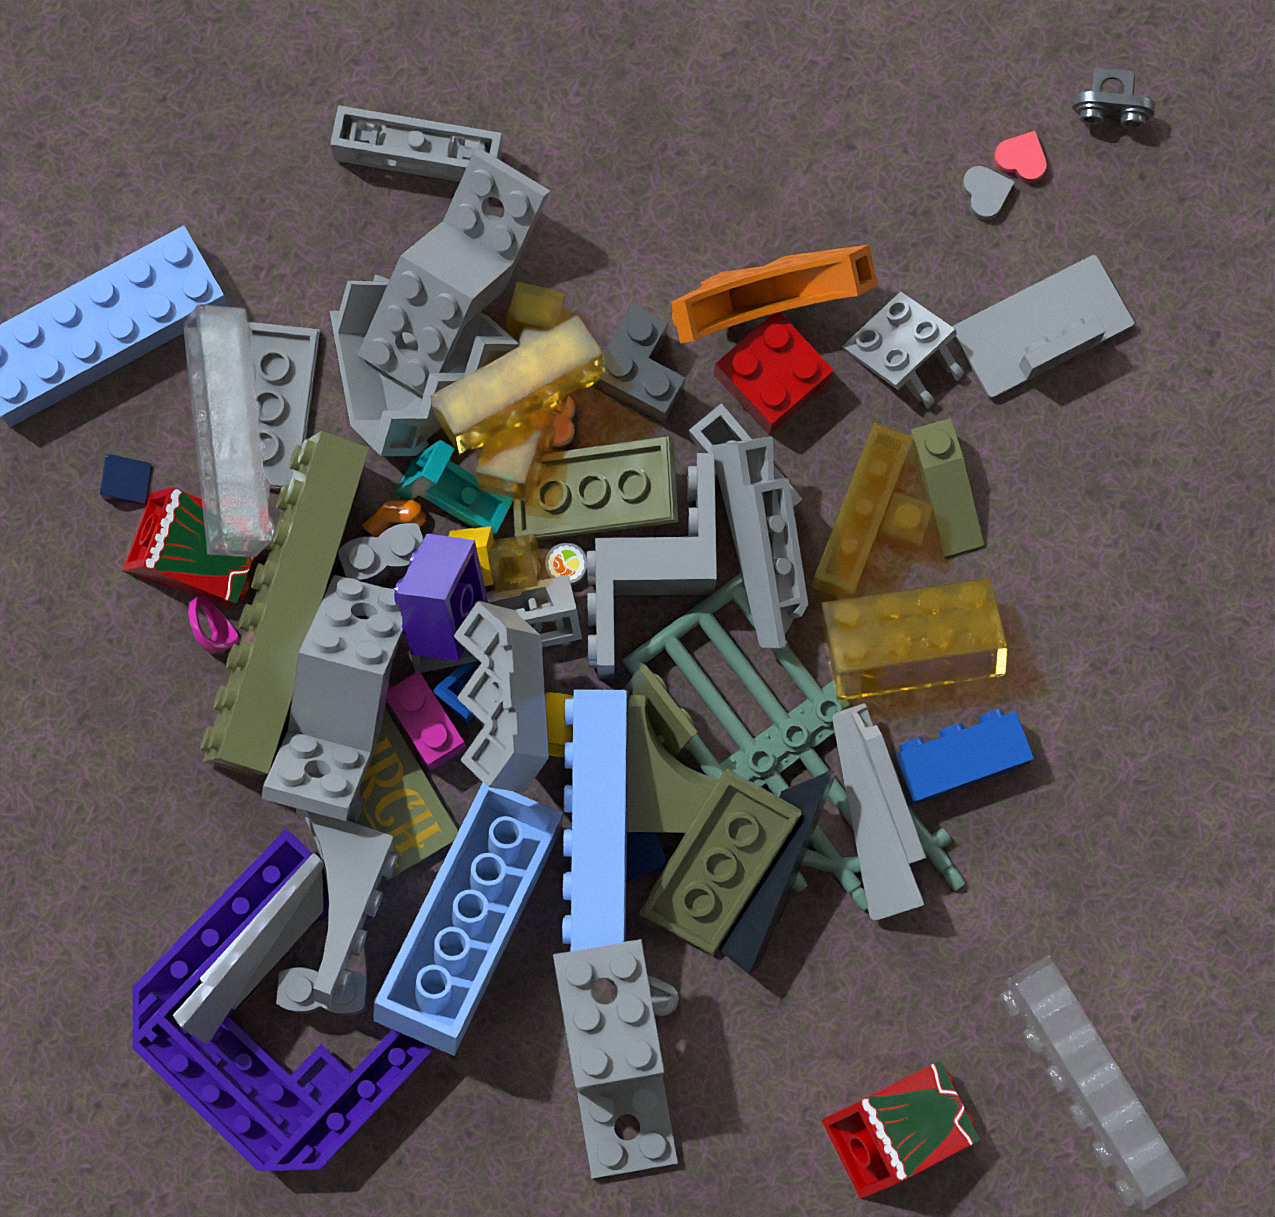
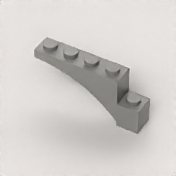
(353, 870)

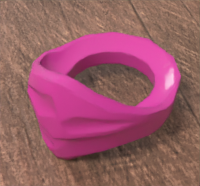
(223, 632)

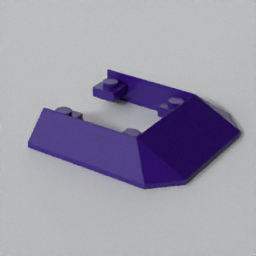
(233, 1081)

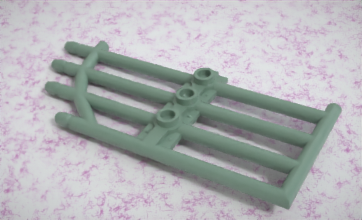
(785, 741)

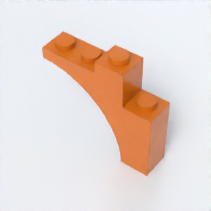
(769, 289)

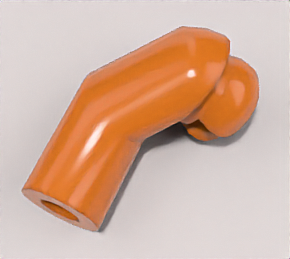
(394, 513)

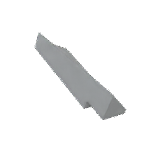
(763, 535)
(879, 816)
(254, 952)

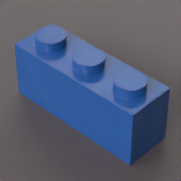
(962, 756)

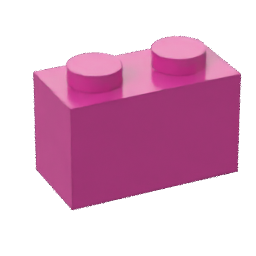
(425, 721)

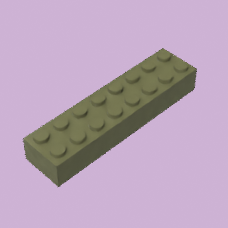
(284, 604)

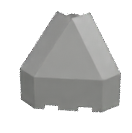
(380, 407)
(505, 698)

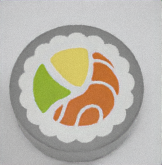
(566, 560)

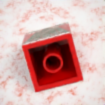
(173, 550)
(901, 1130)

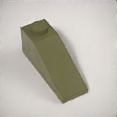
(946, 486)

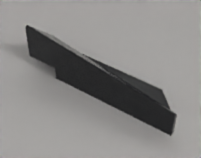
(762, 912)

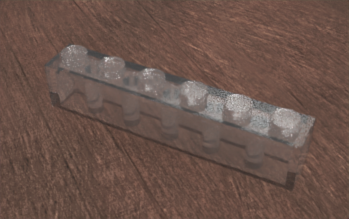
(227, 431)
(1093, 1083)

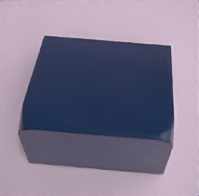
(125, 480)
(644, 854)

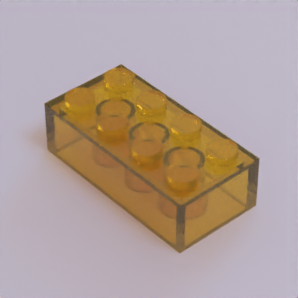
(914, 639)

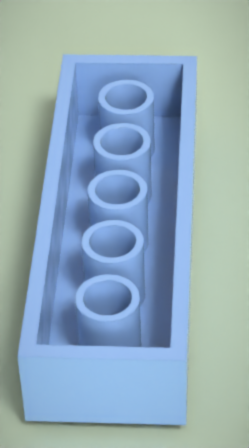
(101, 324)
(598, 819)
(468, 918)

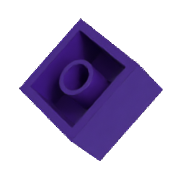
(439, 595)

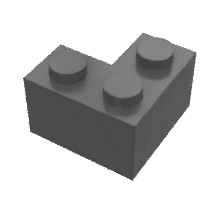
(630, 366)

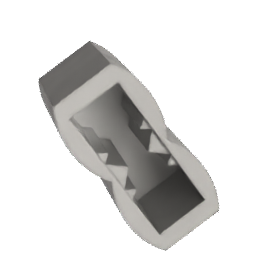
(376, 558)
(297, 994)

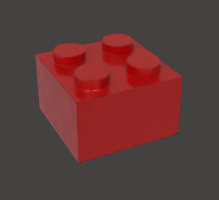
(773, 372)

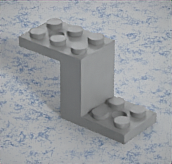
(453, 271)
(653, 565)
(337, 699)
(615, 1058)

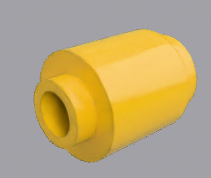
(557, 731)

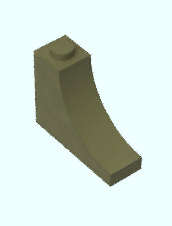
(660, 789)

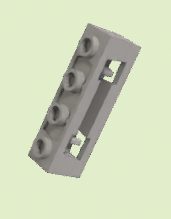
(408, 143)
(537, 604)

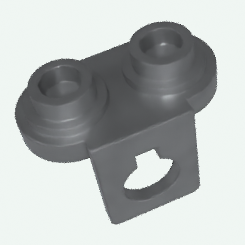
(1097, 105)

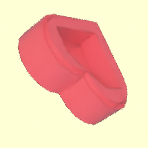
(1021, 156)

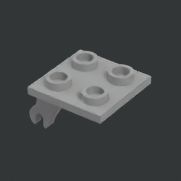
(900, 341)

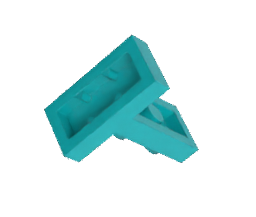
(452, 488)

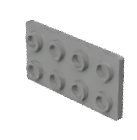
(1042, 326)

